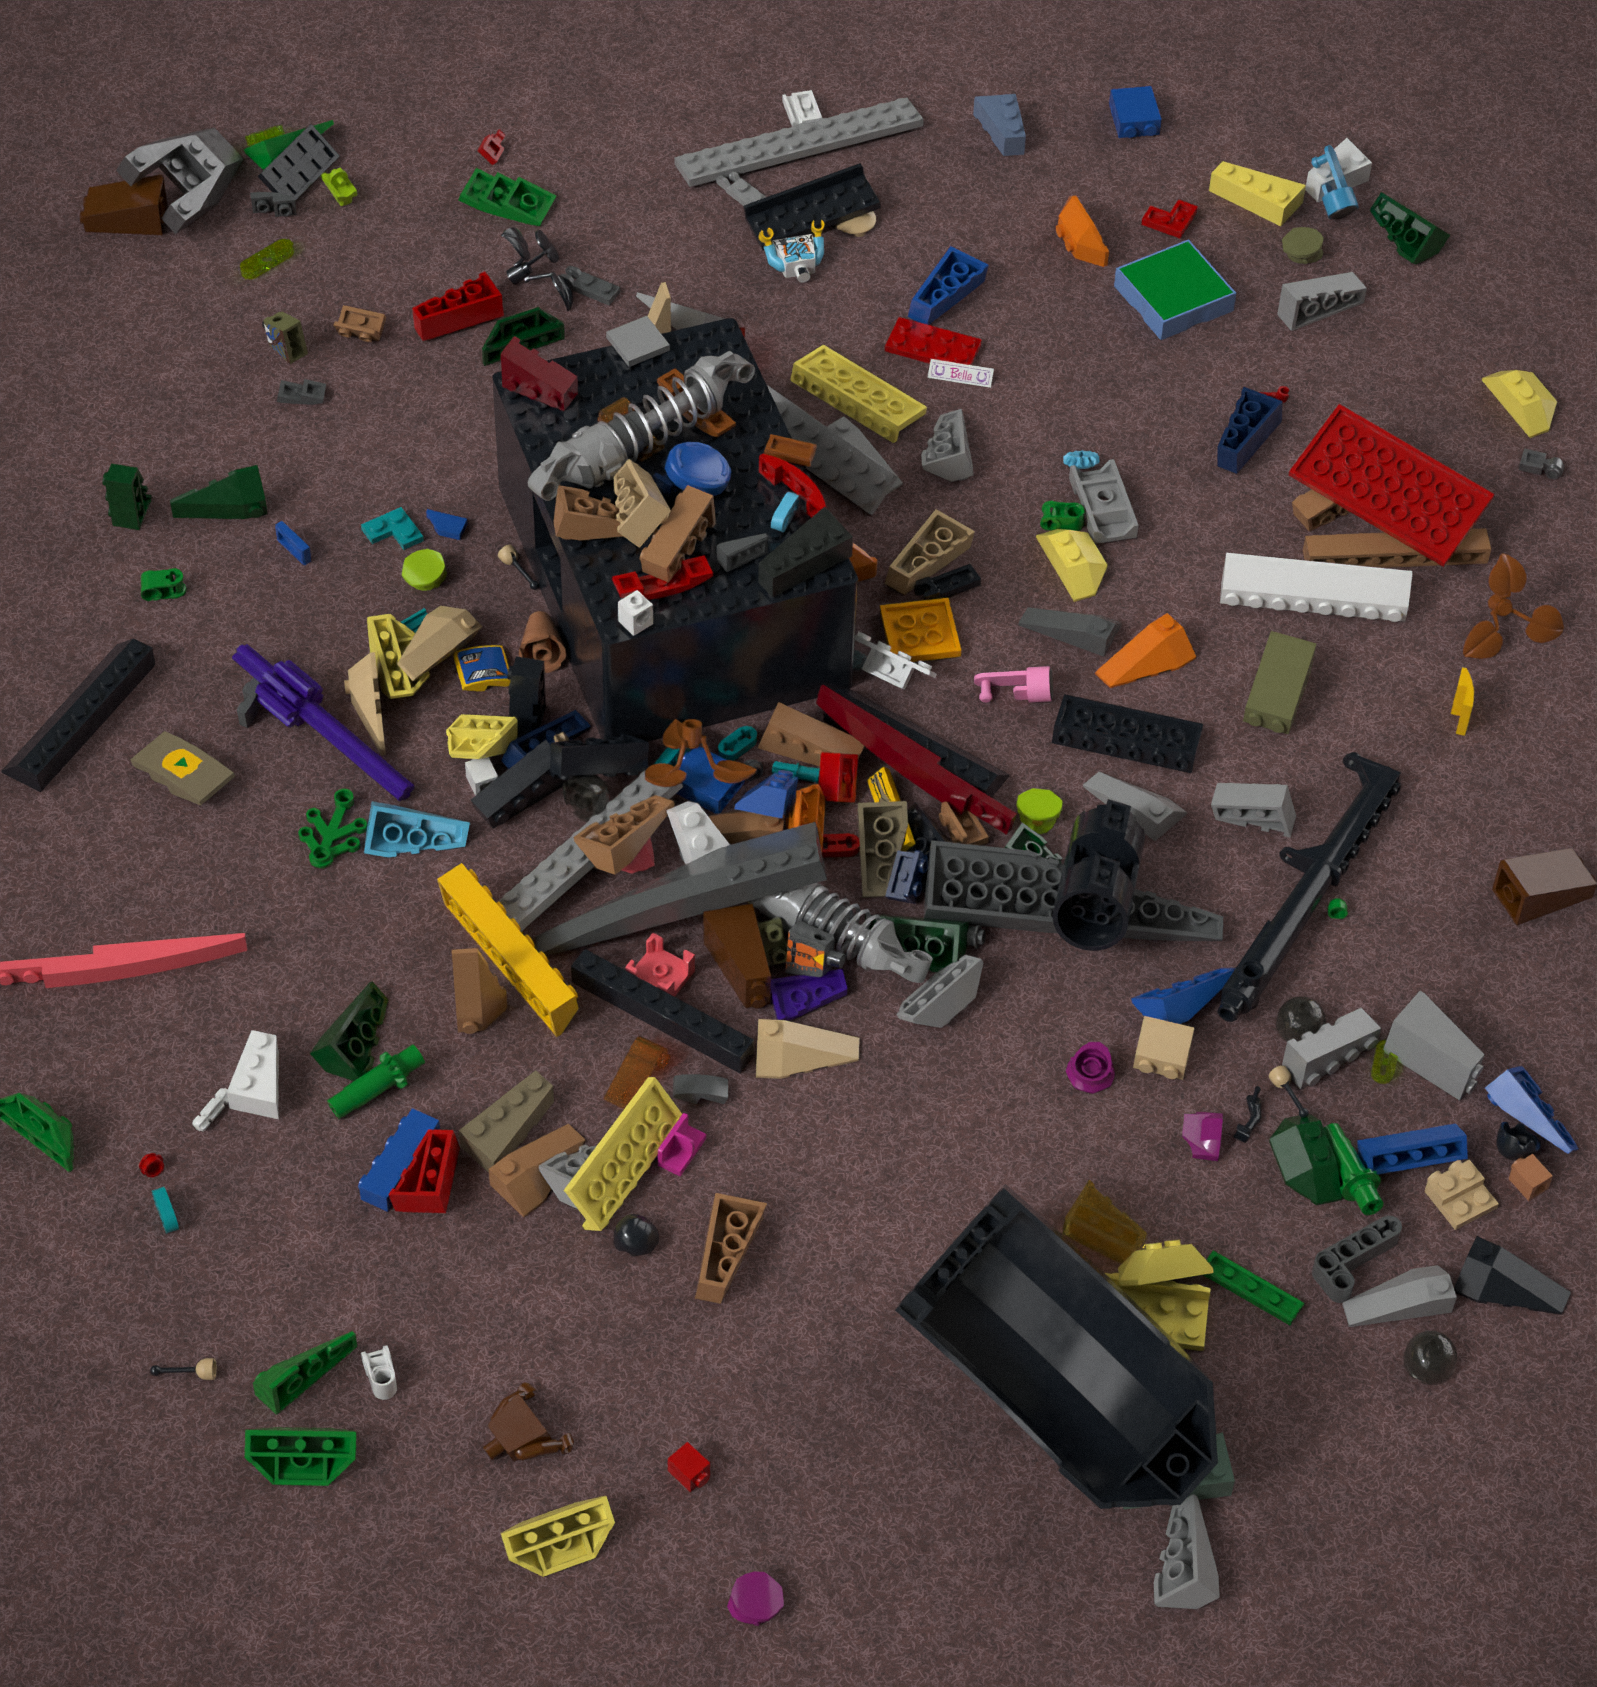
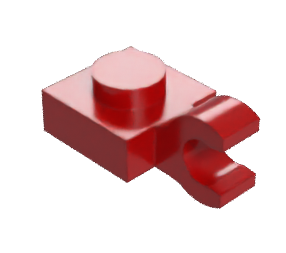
(491, 147)

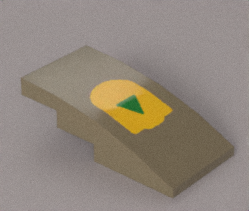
(182, 768)

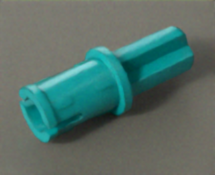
(803, 772)

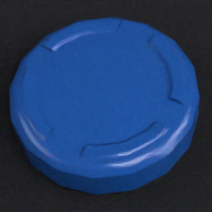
(698, 467)

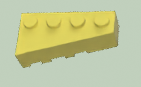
(1257, 191)

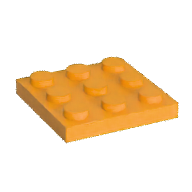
(921, 629)

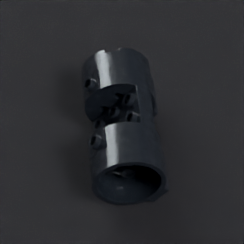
(1099, 877)

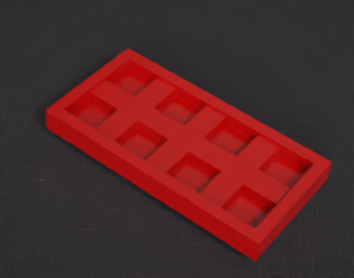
(929, 342)

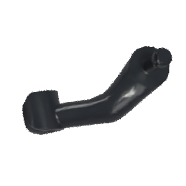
(1254, 1106)

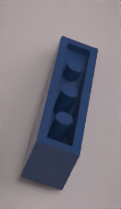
(571, 724)

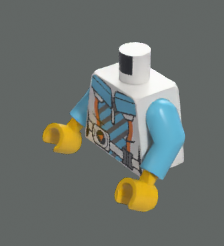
(795, 255)

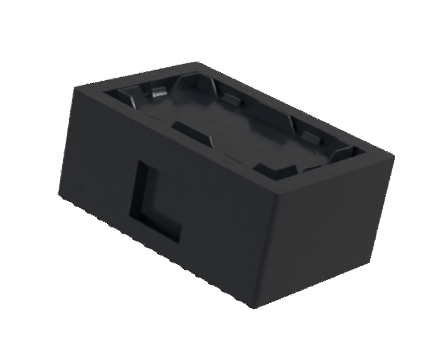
(711, 648)

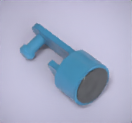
(1339, 201)

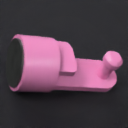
(1038, 682)

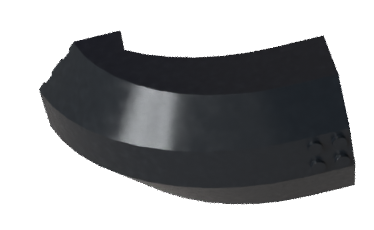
(1069, 1358)

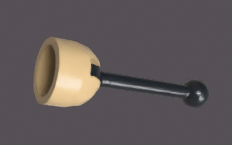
(509, 556)
(1281, 1078)
(205, 1369)

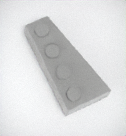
(1319, 298)

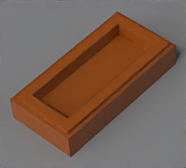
(791, 450)

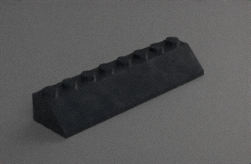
(81, 714)
(954, 759)

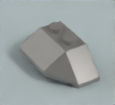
(943, 994)

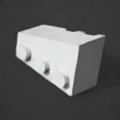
(1354, 165)
(694, 831)
(256, 1077)

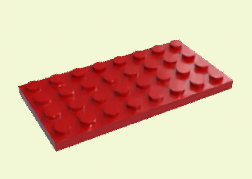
(1391, 485)

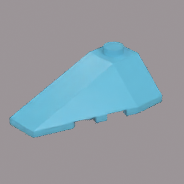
(402, 830)

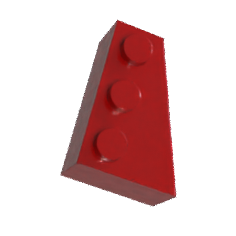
(429, 1178)

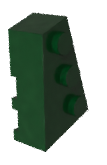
(126, 496)

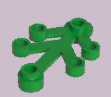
(332, 832)

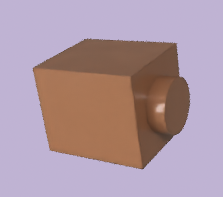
(1530, 1176)

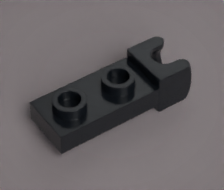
(947, 583)

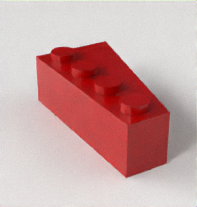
(459, 308)

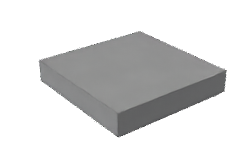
(637, 341)

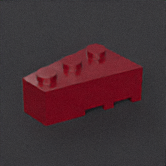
(535, 377)

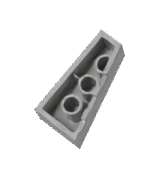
(1330, 1047)

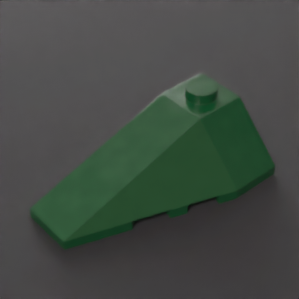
(349, 1040)

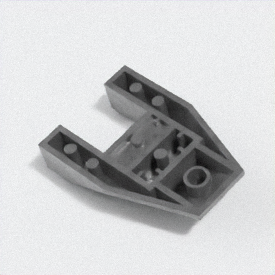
(195, 162)

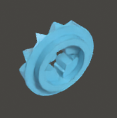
(1081, 459)

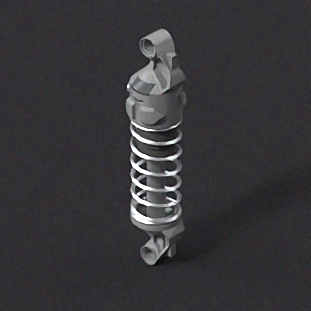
(603, 449)

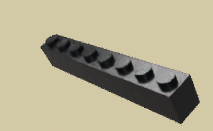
(662, 1011)

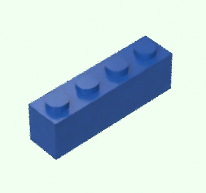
(1413, 1149)
(396, 1156)

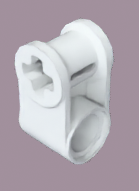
(379, 1369)

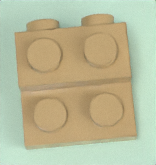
(1460, 1193)

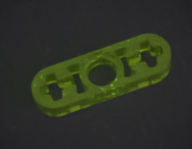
(278, 251)

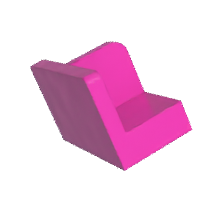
(680, 1146)

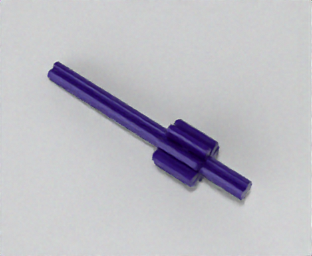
(296, 699)

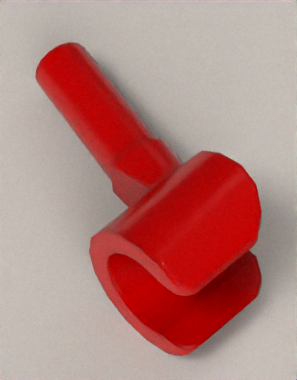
(1281, 394)

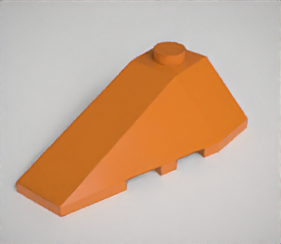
(1154, 650)

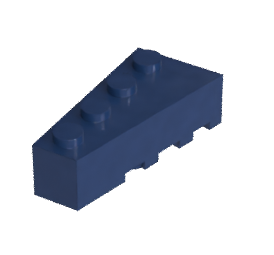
(1248, 429)

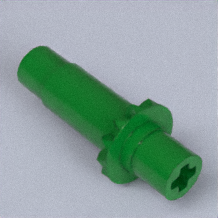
(390, 1072)
(1358, 1182)

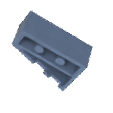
(1003, 122)

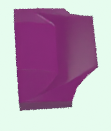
(1203, 1134)

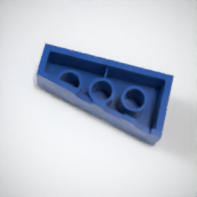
(947, 284)

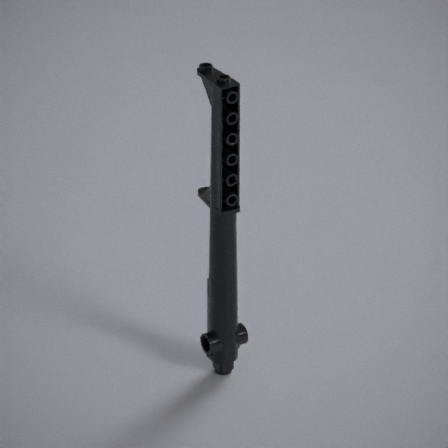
(1322, 868)

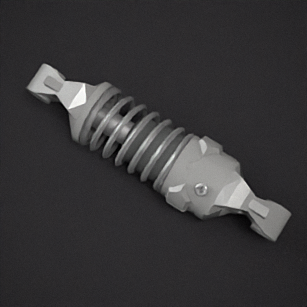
(827, 912)

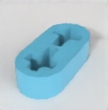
(785, 511)

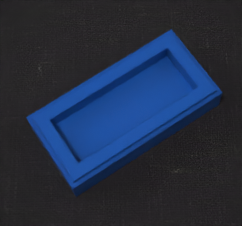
(293, 543)

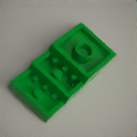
(507, 198)

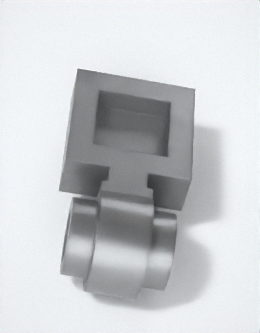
(1535, 462)

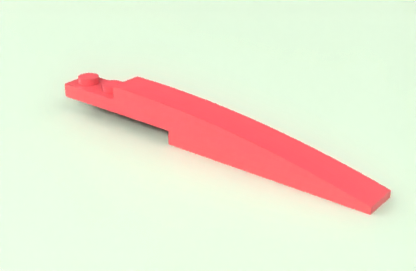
(122, 960)

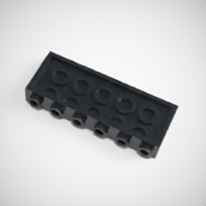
(828, 198)
(1127, 733)

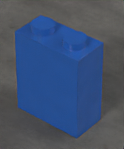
(1135, 112)
(701, 785)

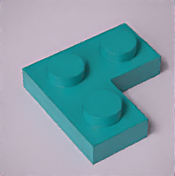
(393, 524)

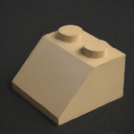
(1163, 1048)

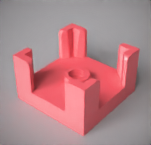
(662, 967)

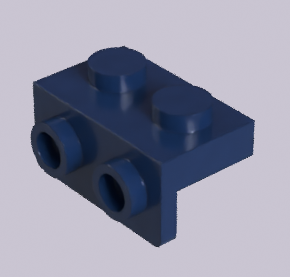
(907, 876)

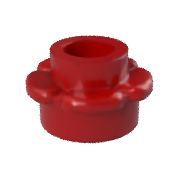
(151, 1165)

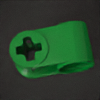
(1063, 516)
(160, 584)

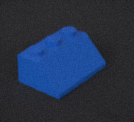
(770, 796)

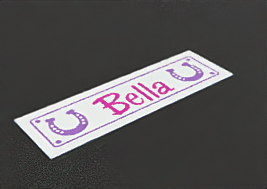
(960, 373)

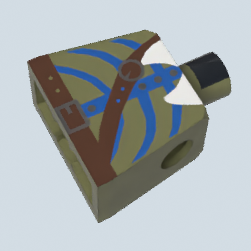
(285, 336)

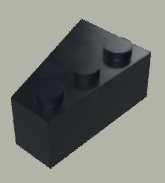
(527, 694)

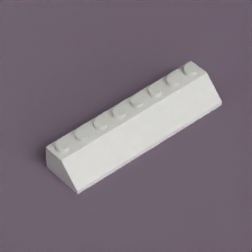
(1315, 587)

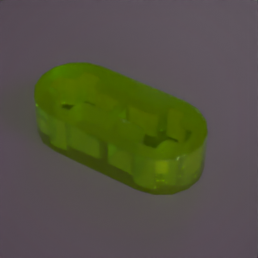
(264, 134)
(1379, 1060)

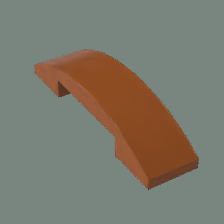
(714, 425)

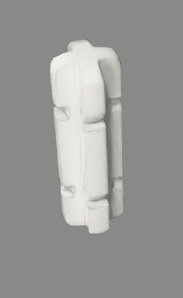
(211, 1110)

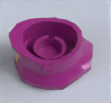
(1086, 1065)
(755, 1598)

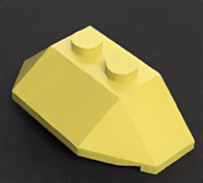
(1524, 399)
(1075, 561)
(389, 641)
(480, 736)
(1162, 1264)
(560, 1536)

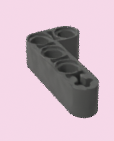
(1380, 1234)

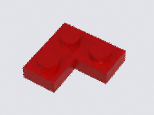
(1173, 222)

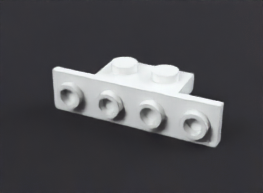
(889, 666)

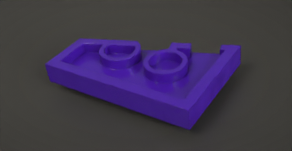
(803, 994)

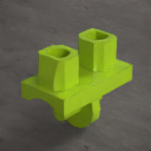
(340, 186)

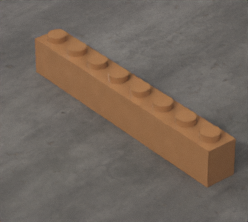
(1384, 551)

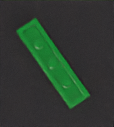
(1253, 1288)

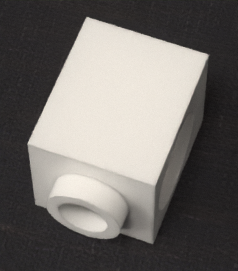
(635, 612)

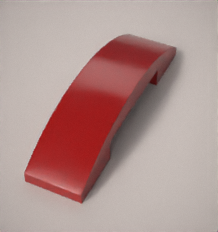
(778, 470)
(692, 573)

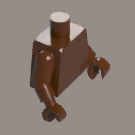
(520, 1431)

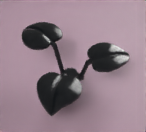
(523, 270)

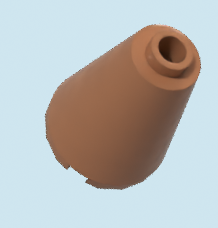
(543, 641)

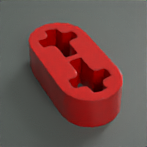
(837, 845)

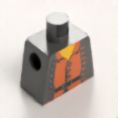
(811, 951)

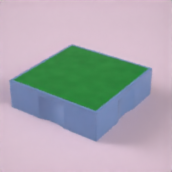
(1174, 289)

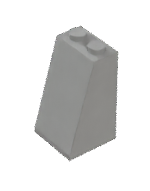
(1435, 1047)

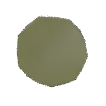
(1303, 245)

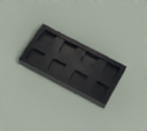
(299, 164)

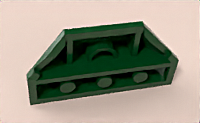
(532, 327)
(1306, 1159)

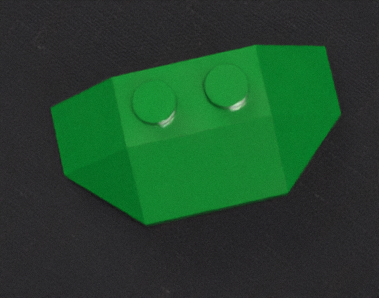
(40, 1127)
(300, 1454)

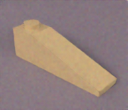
(661, 310)
(366, 699)

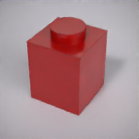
(689, 1467)

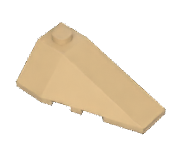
(437, 638)
(797, 1048)

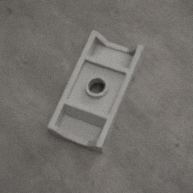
(1109, 518)

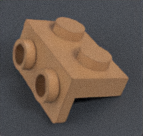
(360, 323)
(964, 827)

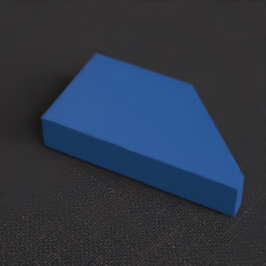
(447, 524)

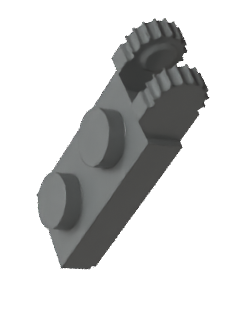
(590, 285)

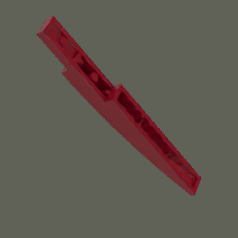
(914, 761)

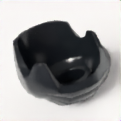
(1516, 1142)
(635, 1235)

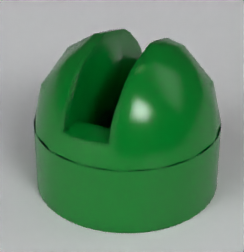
(1337, 909)

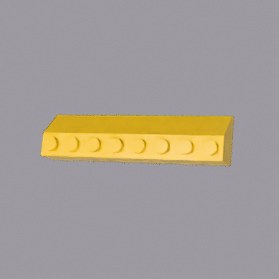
(509, 948)

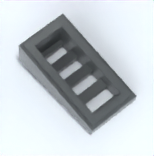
(741, 551)

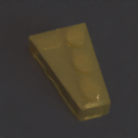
(1102, 1226)

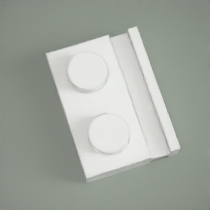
(801, 108)

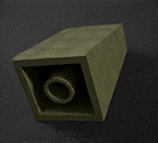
(1280, 682)

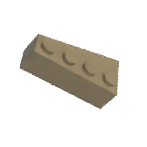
(507, 1121)

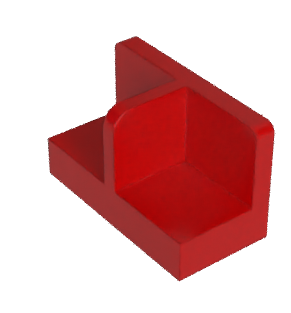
(838, 776)

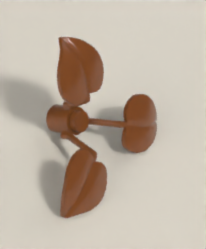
(1505, 578)
(690, 736)

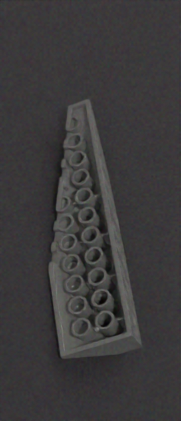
(706, 884)
(1020, 893)

